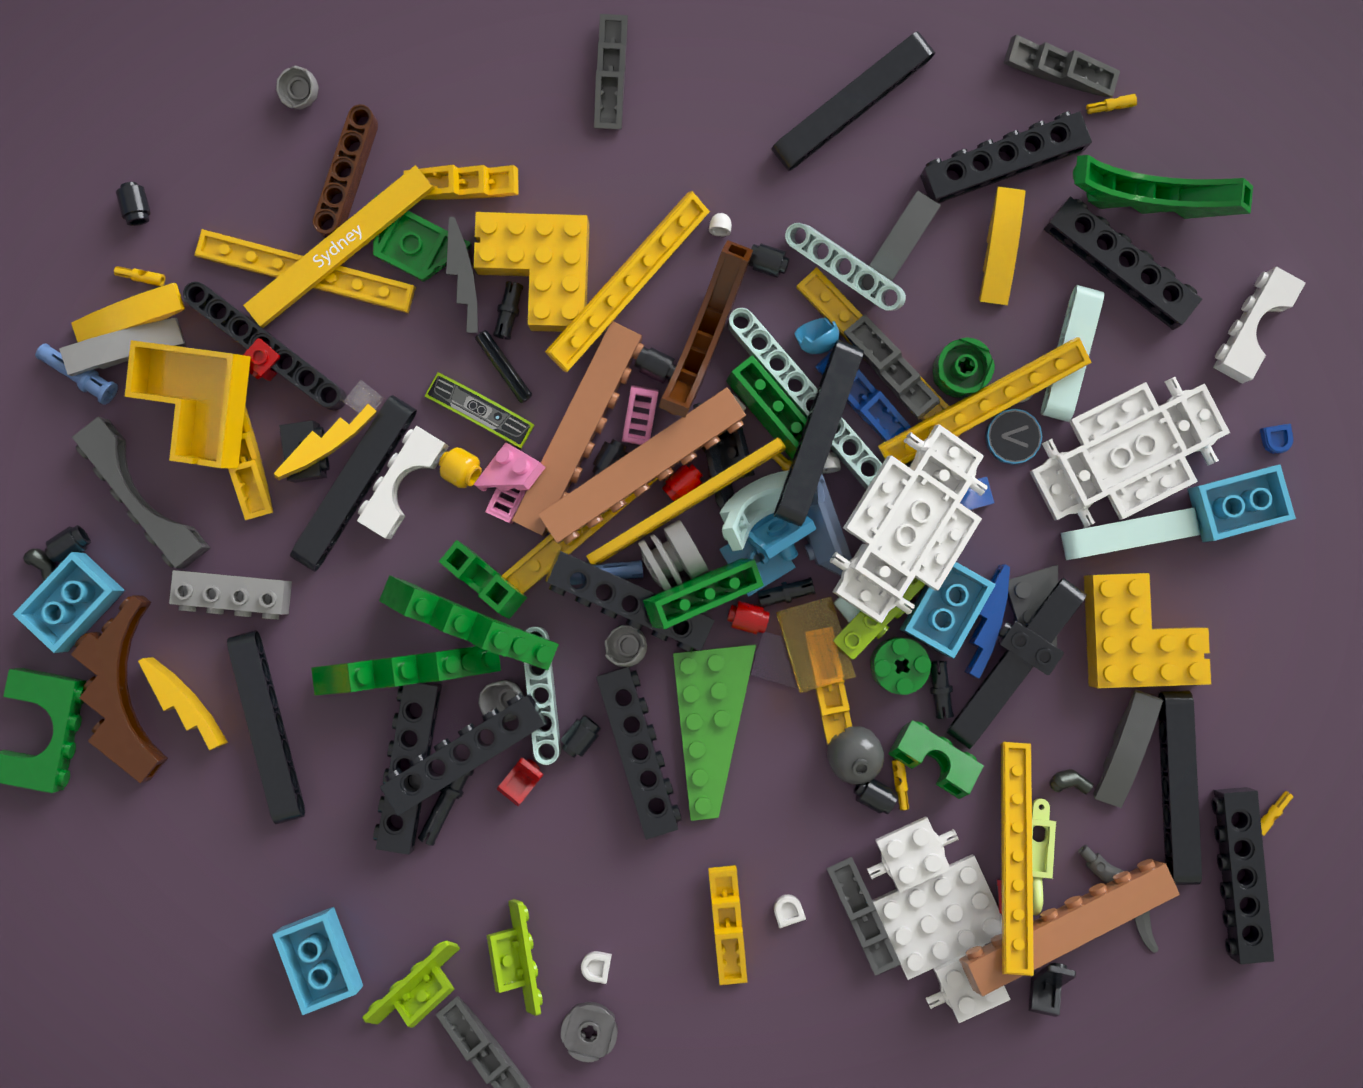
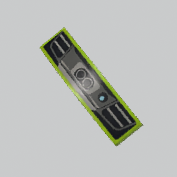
(479, 410)

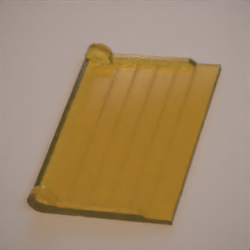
(810, 644)

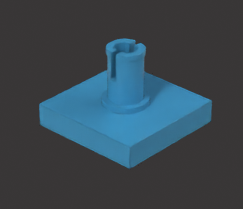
(778, 536)
(769, 569)

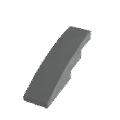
(1060, 67)
(610, 71)
(902, 238)
(459, 265)
(892, 367)
(1128, 749)
(863, 916)
(480, 1046)

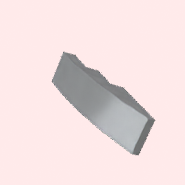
(115, 346)

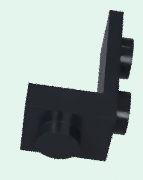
(1029, 646)
(1046, 989)

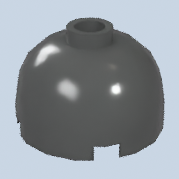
(855, 755)

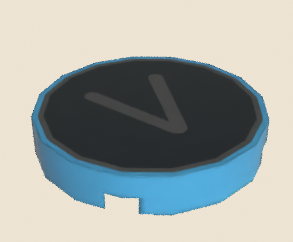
(1013, 436)

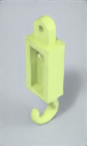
(1042, 851)

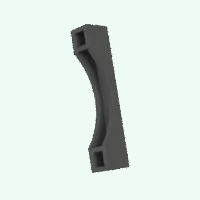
(107, 452)

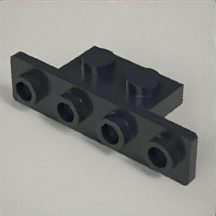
(722, 456)

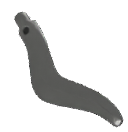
(1106, 871)

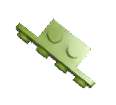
(863, 629)
(513, 960)
(418, 991)

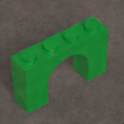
(62, 701)

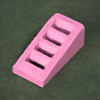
(646, 392)
(496, 498)

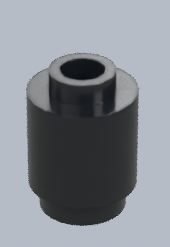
(133, 203)
(768, 260)
(655, 364)
(608, 455)
(67, 541)
(580, 736)
(876, 796)

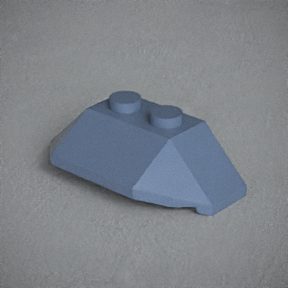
(828, 534)

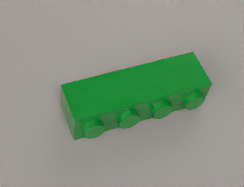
(768, 403)
(703, 593)

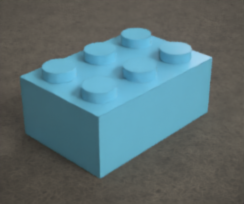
(1241, 503)
(69, 602)
(947, 615)
(318, 960)

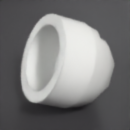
(720, 225)
(832, 464)

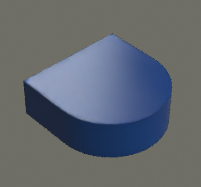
(1277, 438)

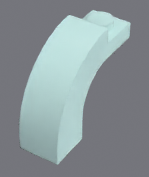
(749, 507)

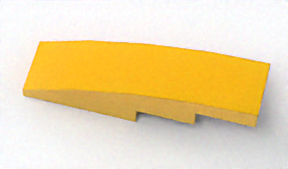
(471, 181)
(1002, 245)
(131, 312)
(317, 448)
(250, 477)
(175, 694)
(833, 709)
(727, 925)

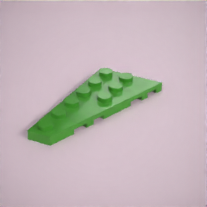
(710, 706)

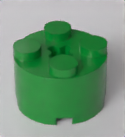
(977, 362)
(916, 665)

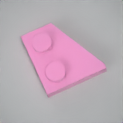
(510, 470)

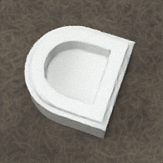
(788, 910)
(596, 966)

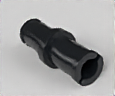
(508, 310)
(786, 592)
(941, 690)

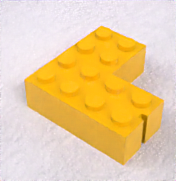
(545, 248)
(207, 397)
(1126, 648)

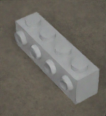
(231, 593)

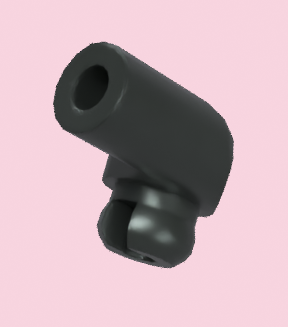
(40, 560)
(1070, 778)

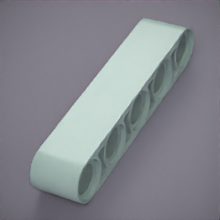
(832, 265)
(1079, 322)
(1130, 533)
(547, 708)

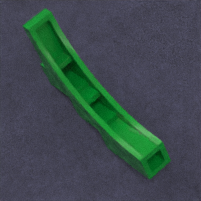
(1147, 194)
(467, 624)
(403, 670)

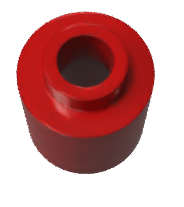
(682, 482)
(748, 617)

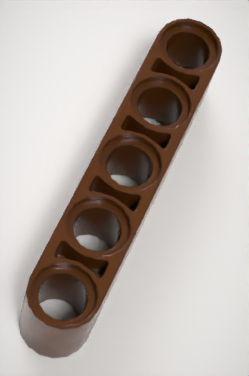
(346, 159)

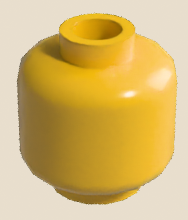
(459, 467)

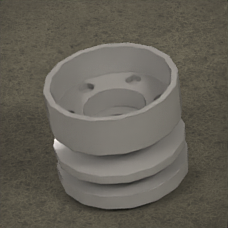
(672, 556)

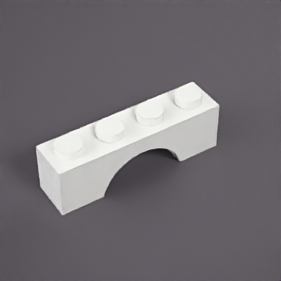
(1242, 354)
(383, 511)

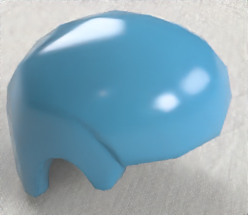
(817, 336)

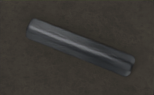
(503, 366)

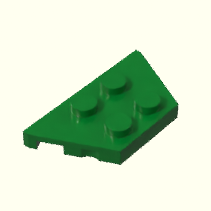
(414, 246)

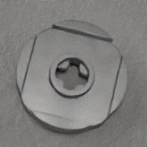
(574, 1039)

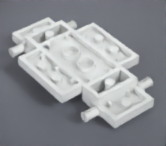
(1130, 452)
(910, 524)
(937, 913)

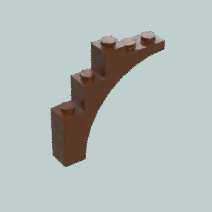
(707, 329)
(107, 655)

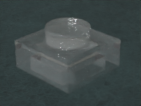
(363, 395)

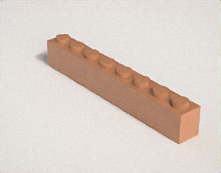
(581, 424)
(643, 465)
(1076, 922)

